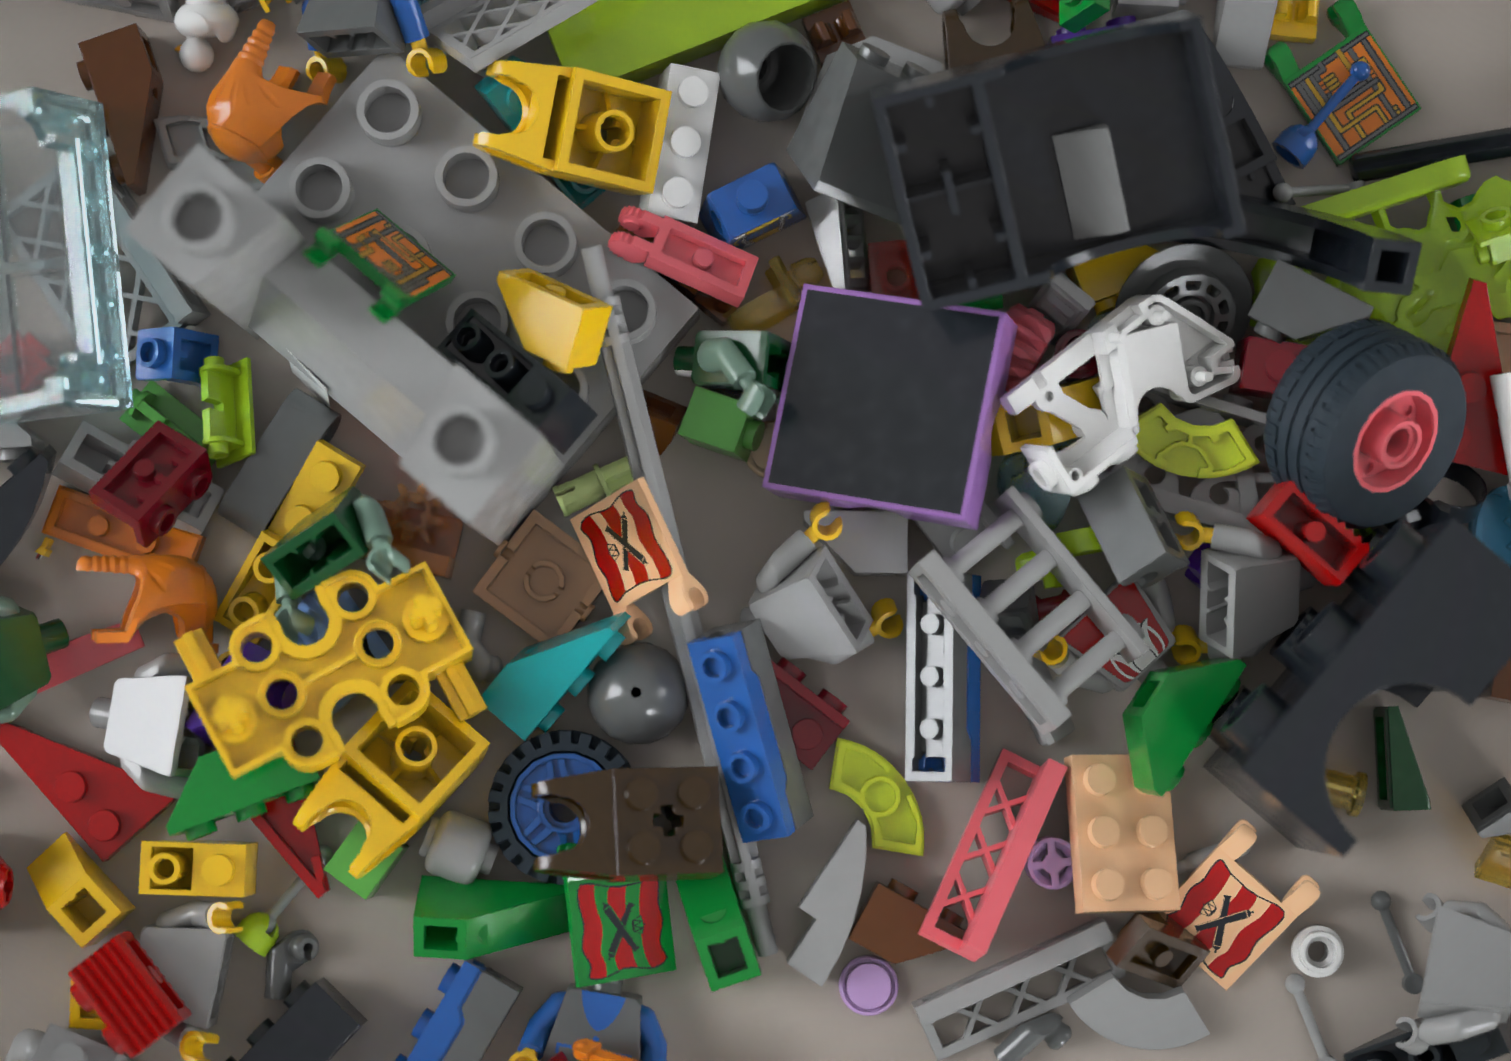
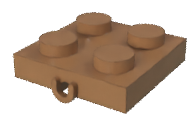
(541, 580)

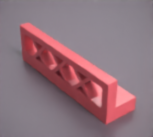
(1010, 862)

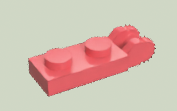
(684, 254)

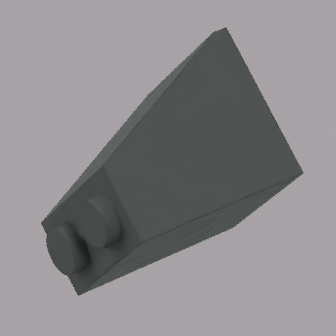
(839, 133)

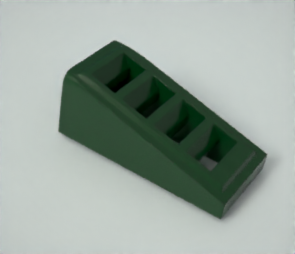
(1397, 770)

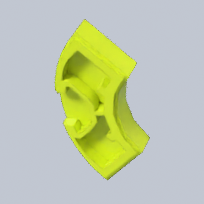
(1190, 448)

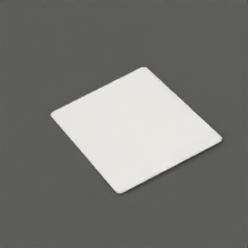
(321, 394)

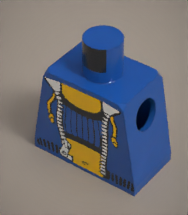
(751, 207)

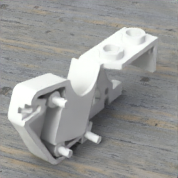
(1136, 349)

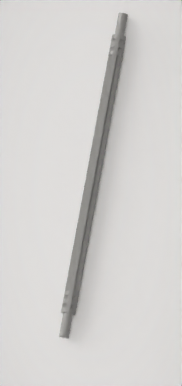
(646, 463)

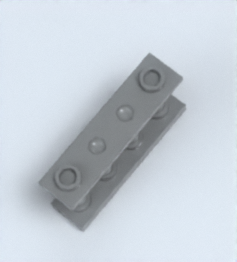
(1012, 658)

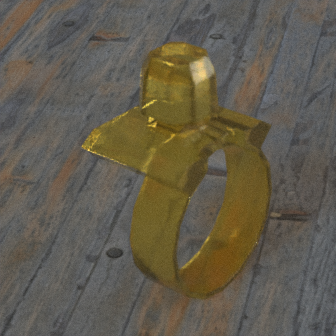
(782, 300)

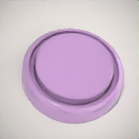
(868, 985)

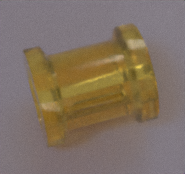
(1347, 790)

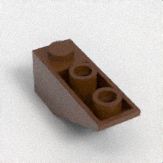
(130, 86)

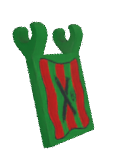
(617, 928)

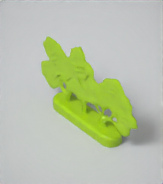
(1445, 255)

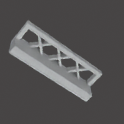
(1003, 977)

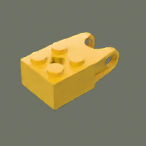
(563, 124)
(388, 790)

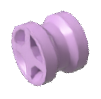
(1053, 863)

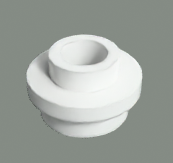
(1333, 953)

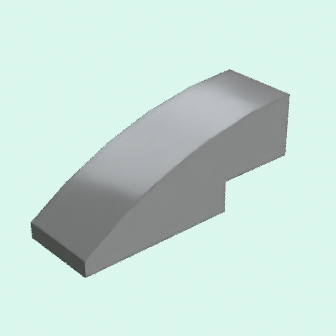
(95, 453)
(833, 904)

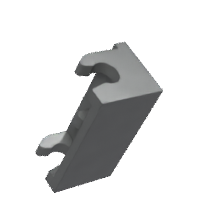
(1132, 529)

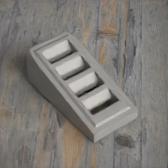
(841, 241)
(1062, 304)

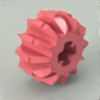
(1030, 344)

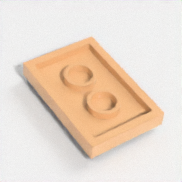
(1118, 839)

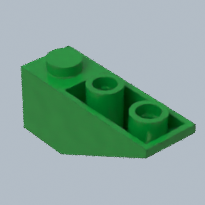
(484, 916)
(719, 930)

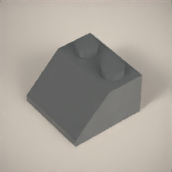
(1302, 306)

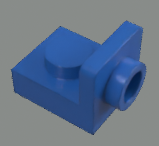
(173, 354)

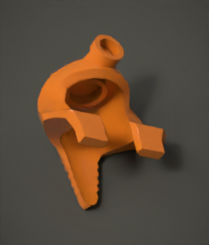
(249, 111)
(162, 586)

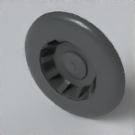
(1203, 266)

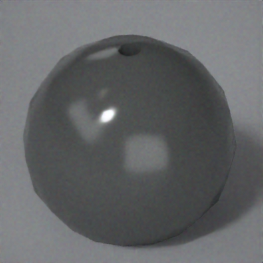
(767, 71)
(661, 699)

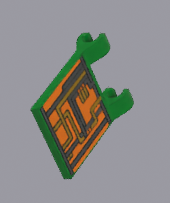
(1368, 108)
(386, 257)

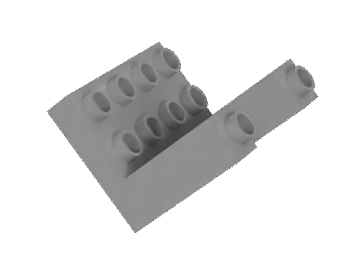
(412, 156)

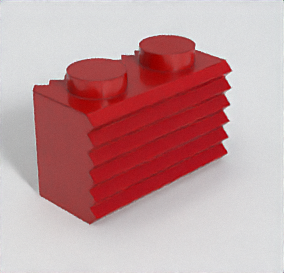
(1313, 537)
(127, 995)

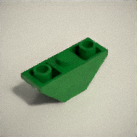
(1174, 716)
(215, 795)

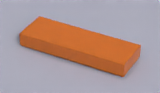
(89, 526)

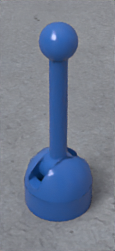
(1299, 142)

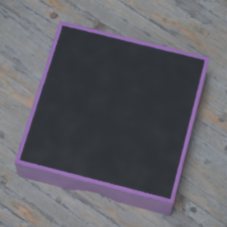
(890, 405)

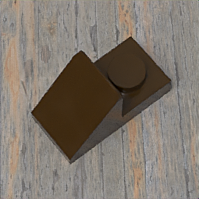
(1157, 949)

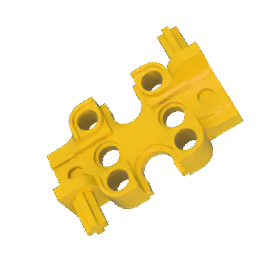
(426, 648)

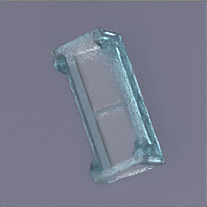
(58, 262)

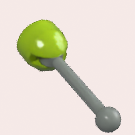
(261, 928)

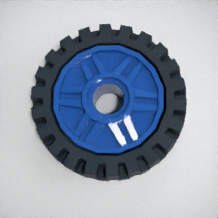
(526, 825)

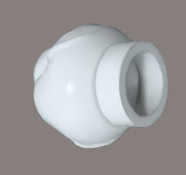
(200, 21)

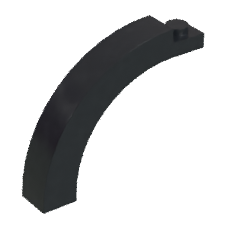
(1324, 244)

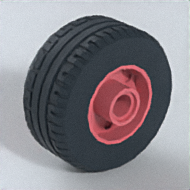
(1366, 422)

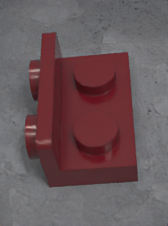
(154, 482)
(812, 718)

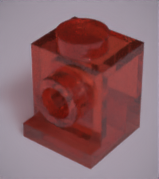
(889, 256)

